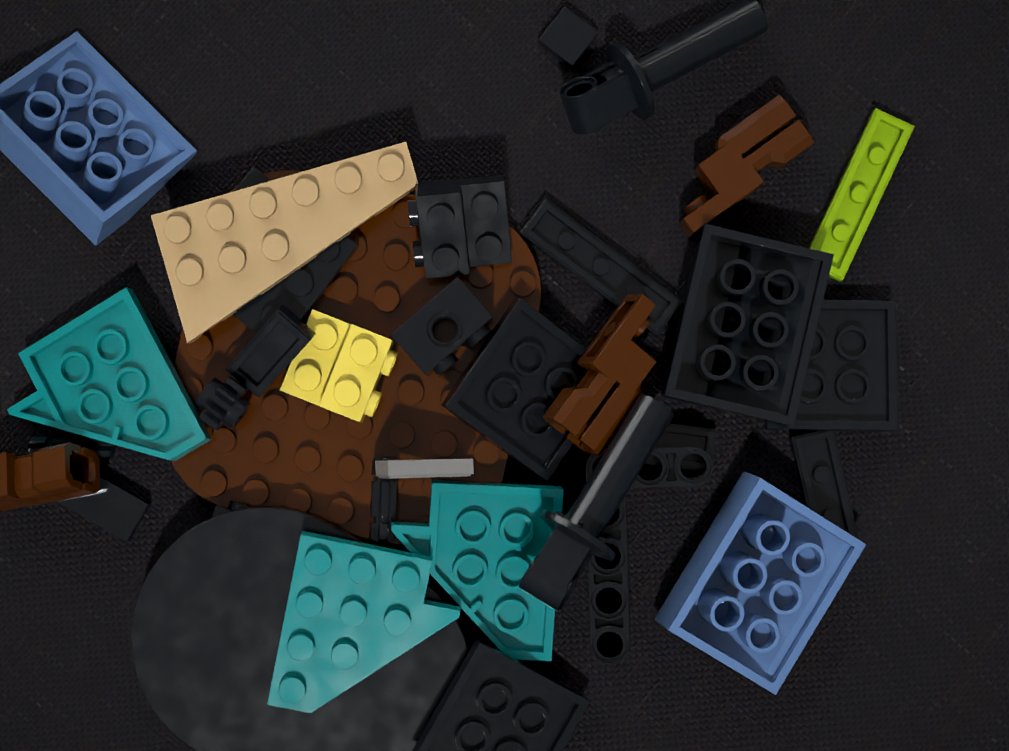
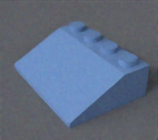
(87, 137)
(760, 582)

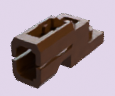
(731, 176)
(612, 379)
(46, 476)

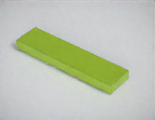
(861, 190)

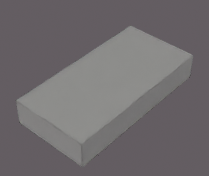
(424, 468)

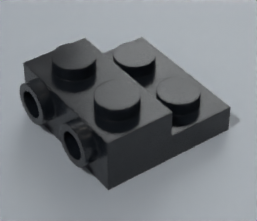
(460, 225)

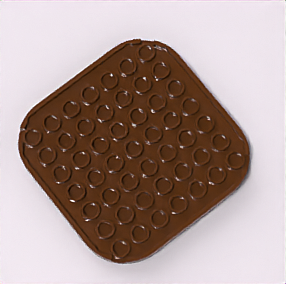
(321, 460)

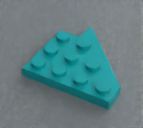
(112, 383)
(480, 551)
(348, 617)

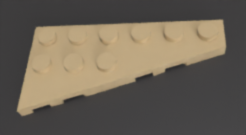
(255, 237)

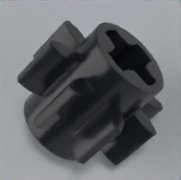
(223, 403)

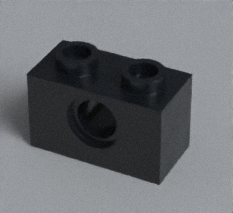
(452, 303)

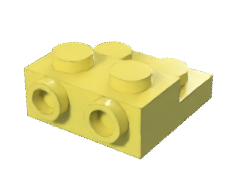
(340, 367)

